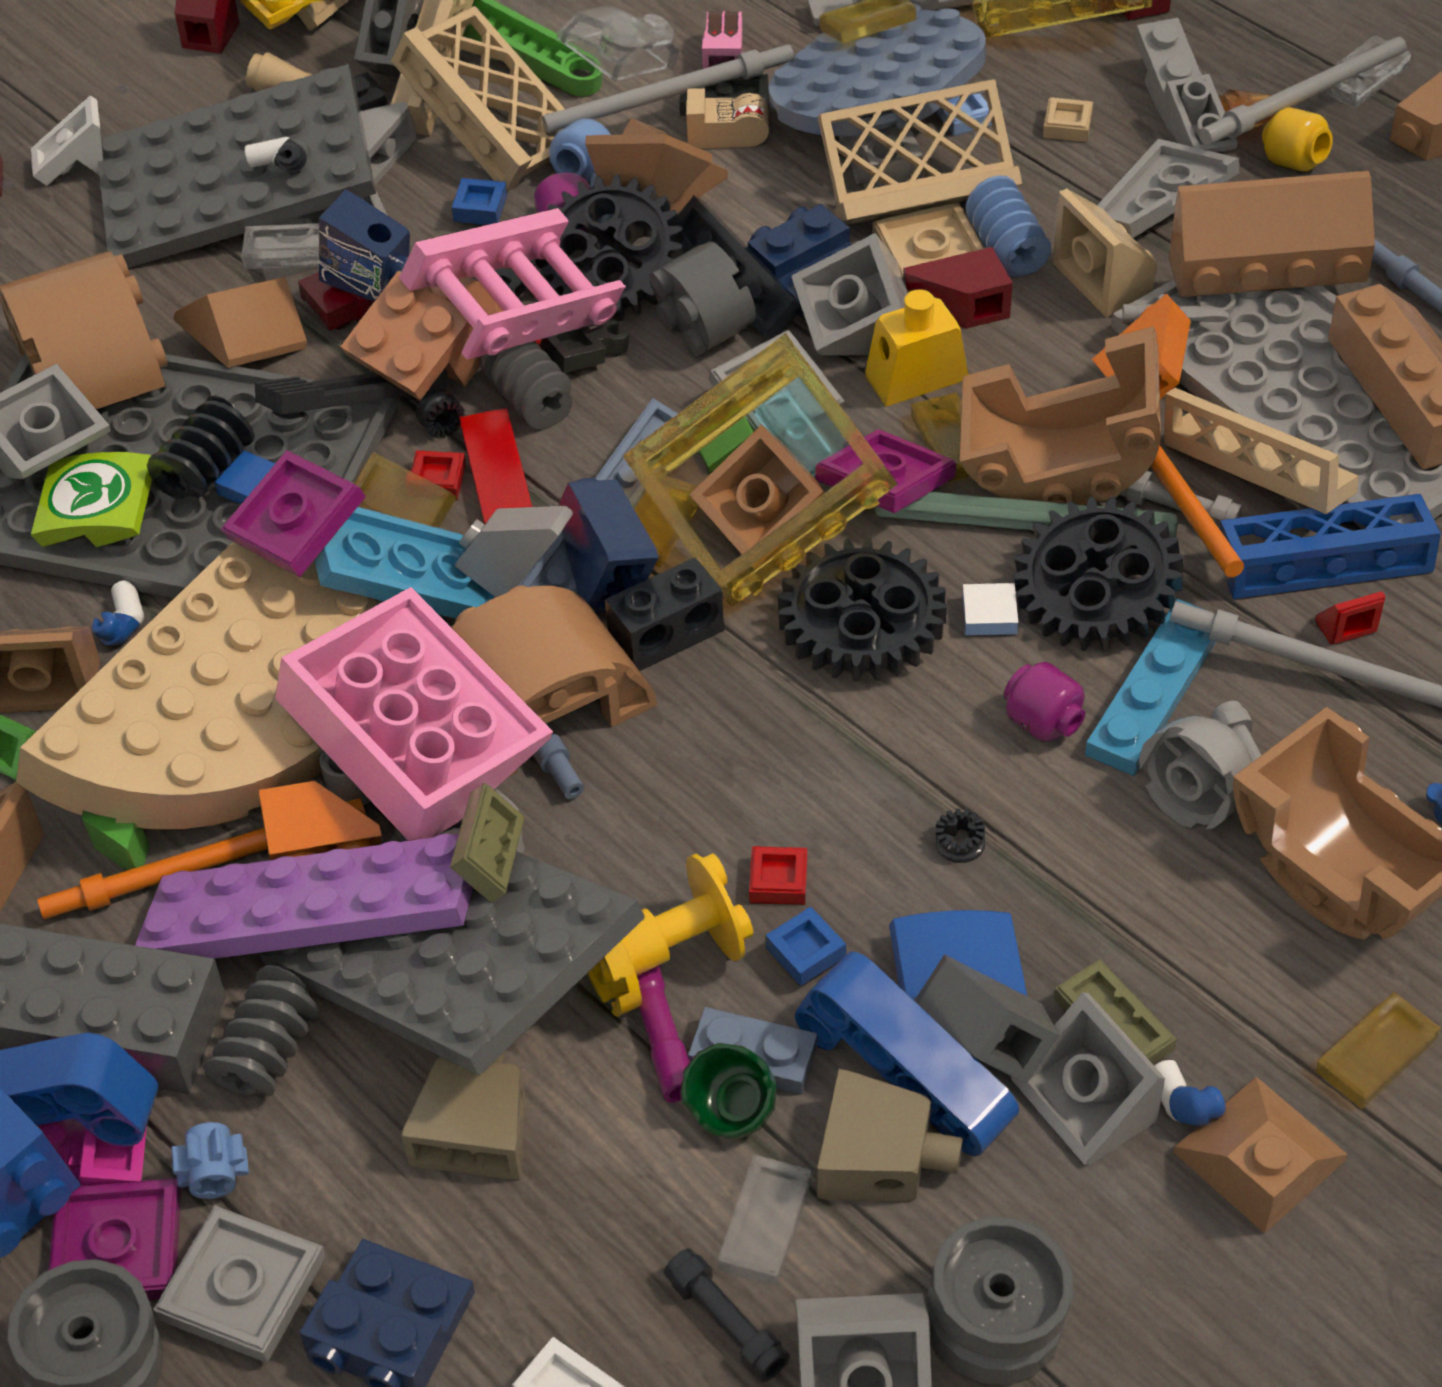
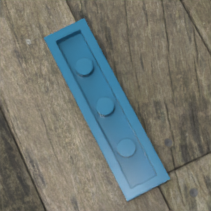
(1149, 694)

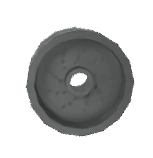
(998, 1300)
(85, 1329)

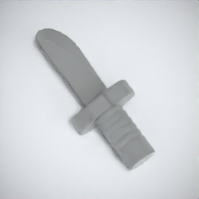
(1131, 312)

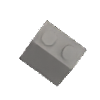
(848, 295)
(864, 1341)

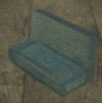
(801, 424)

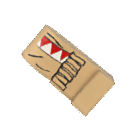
(726, 120)

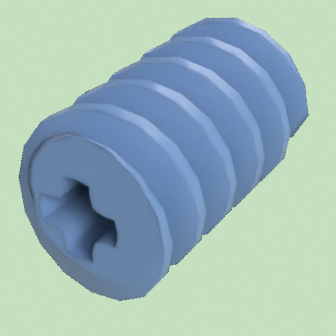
(1008, 226)

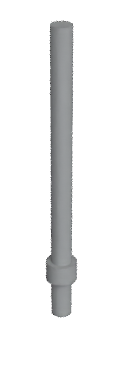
(748, 65)
(1243, 118)
(1225, 628)

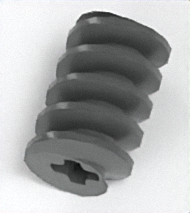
(530, 383)
(262, 1034)

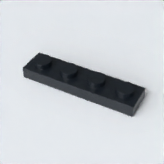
(772, 300)

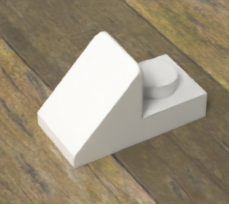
(71, 140)

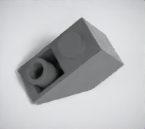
(988, 1018)

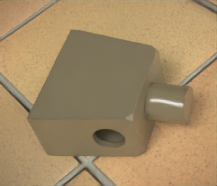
(469, 1121)
(880, 1142)

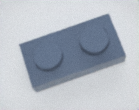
(781, 1047)

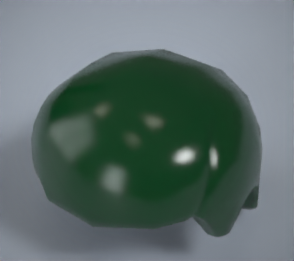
(729, 1090)

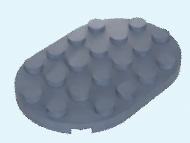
(900, 62)

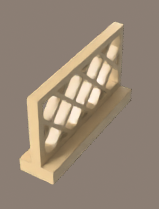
(466, 109)
(923, 192)

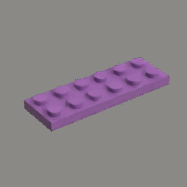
(308, 900)

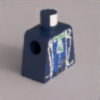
(360, 247)

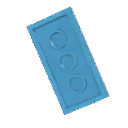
(388, 554)

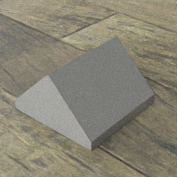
(44, 422)
(1094, 1083)

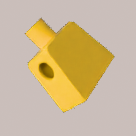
(915, 350)

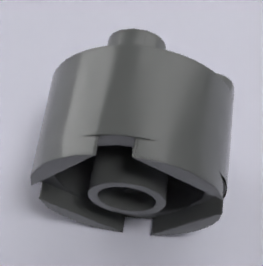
(702, 298)

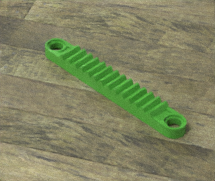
(538, 49)

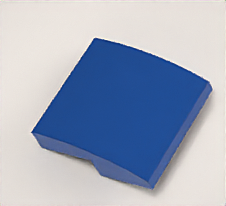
(970, 936)

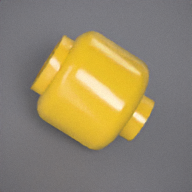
(1297, 139)

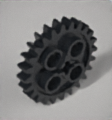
(635, 216)
(1098, 573)
(862, 609)

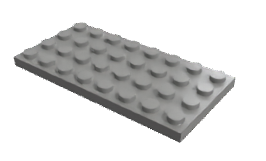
(1284, 372)

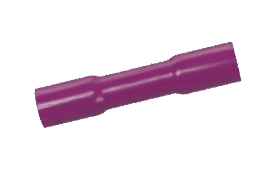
(667, 1049)

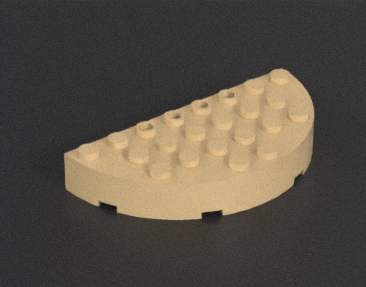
(188, 709)

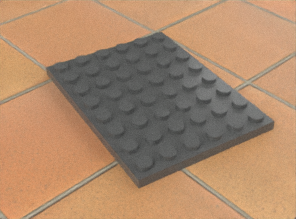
(182, 534)

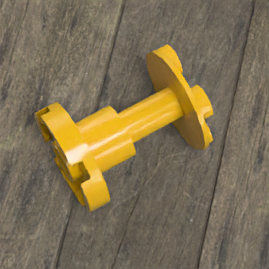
(649, 941)

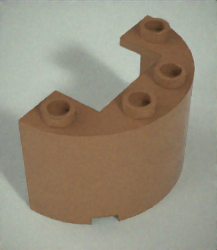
(87, 325)
(1067, 440)
(555, 654)
(1337, 835)

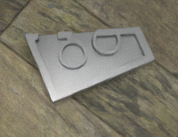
(1151, 186)

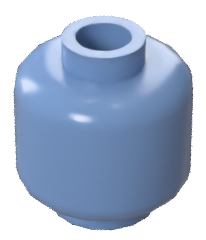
(569, 150)

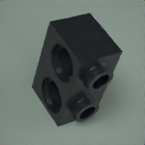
(666, 613)

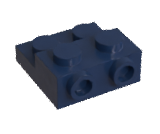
(799, 243)
(385, 1318)

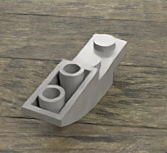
(1176, 84)

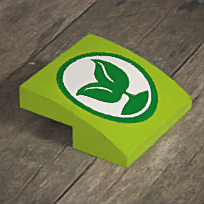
(93, 497)

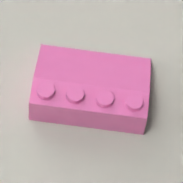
(409, 713)

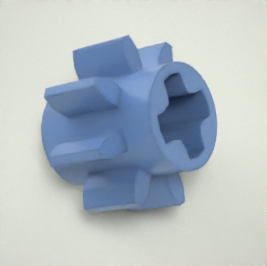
(209, 1160)

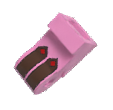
(722, 37)

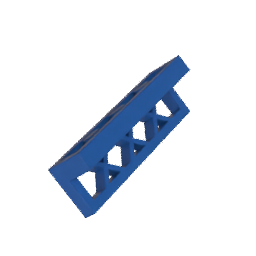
(1334, 553)

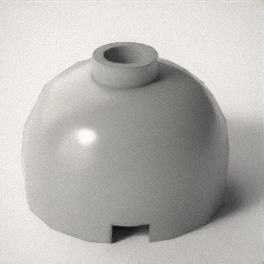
(1194, 769)

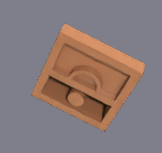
(416, 336)

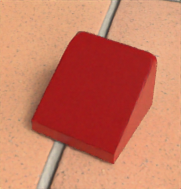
(1351, 618)

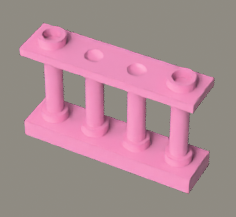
(512, 246)

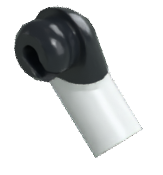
(280, 152)

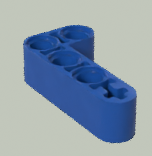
(907, 1049)
(82, 1080)

